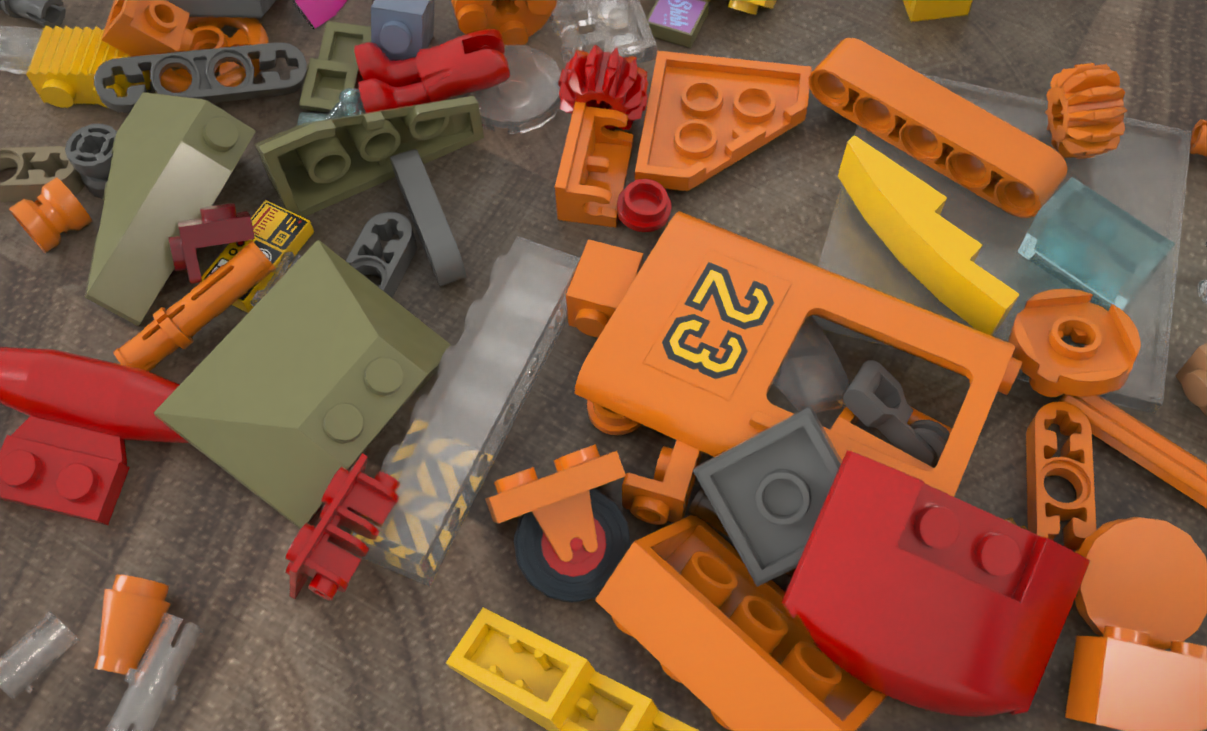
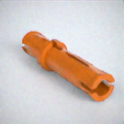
(186, 317)

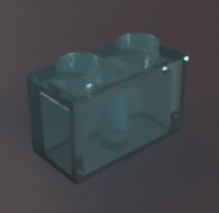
(1094, 246)

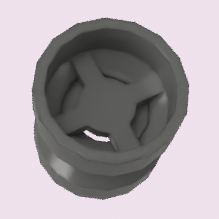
(91, 155)

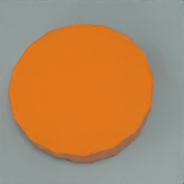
(1143, 580)

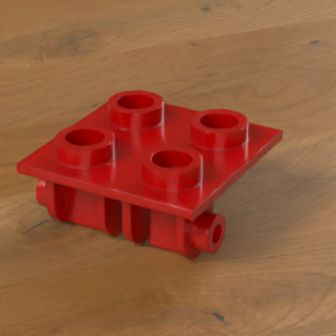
(311, 549)

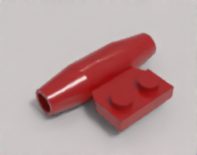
(73, 443)

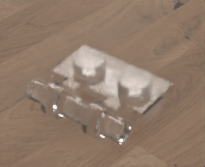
(614, 25)

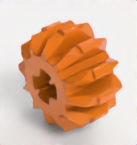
(1085, 111)

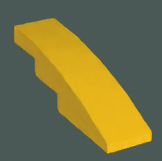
(935, 251)
(550, 681)

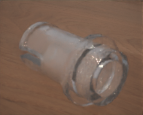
(34, 654)

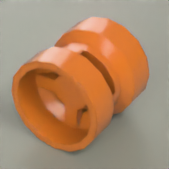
(51, 214)

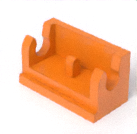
(593, 166)

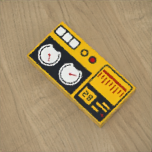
(275, 233)

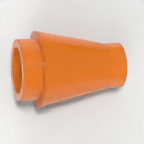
(129, 622)

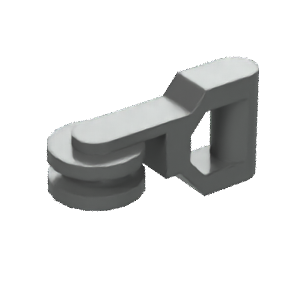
(882, 405)

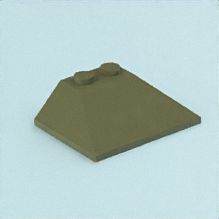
(304, 383)

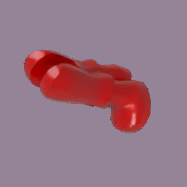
(435, 74)

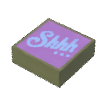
(678, 20)

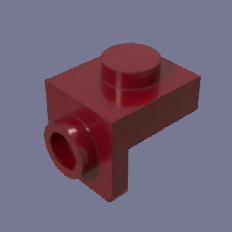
(216, 226)

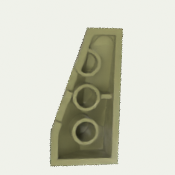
(349, 154)
(163, 170)

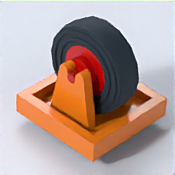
(566, 529)

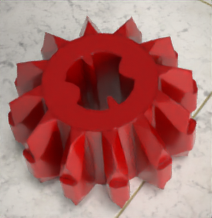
(604, 82)

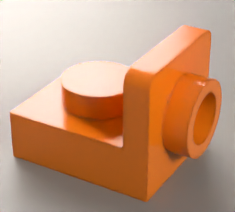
(671, 489)

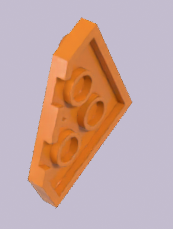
(714, 113)

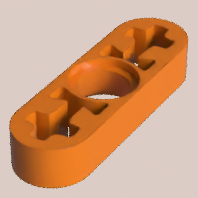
(1073, 464)

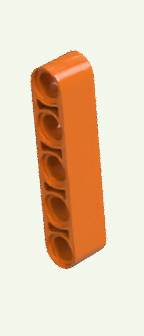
(938, 127)

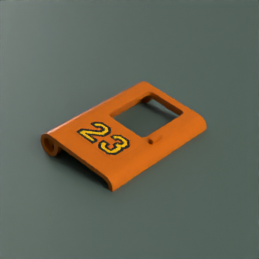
(716, 320)

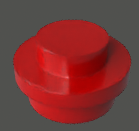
(644, 206)

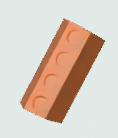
(726, 638)

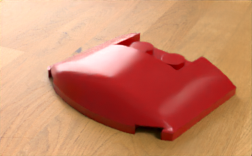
(931, 593)

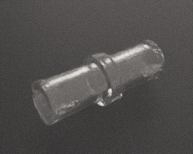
(156, 676)

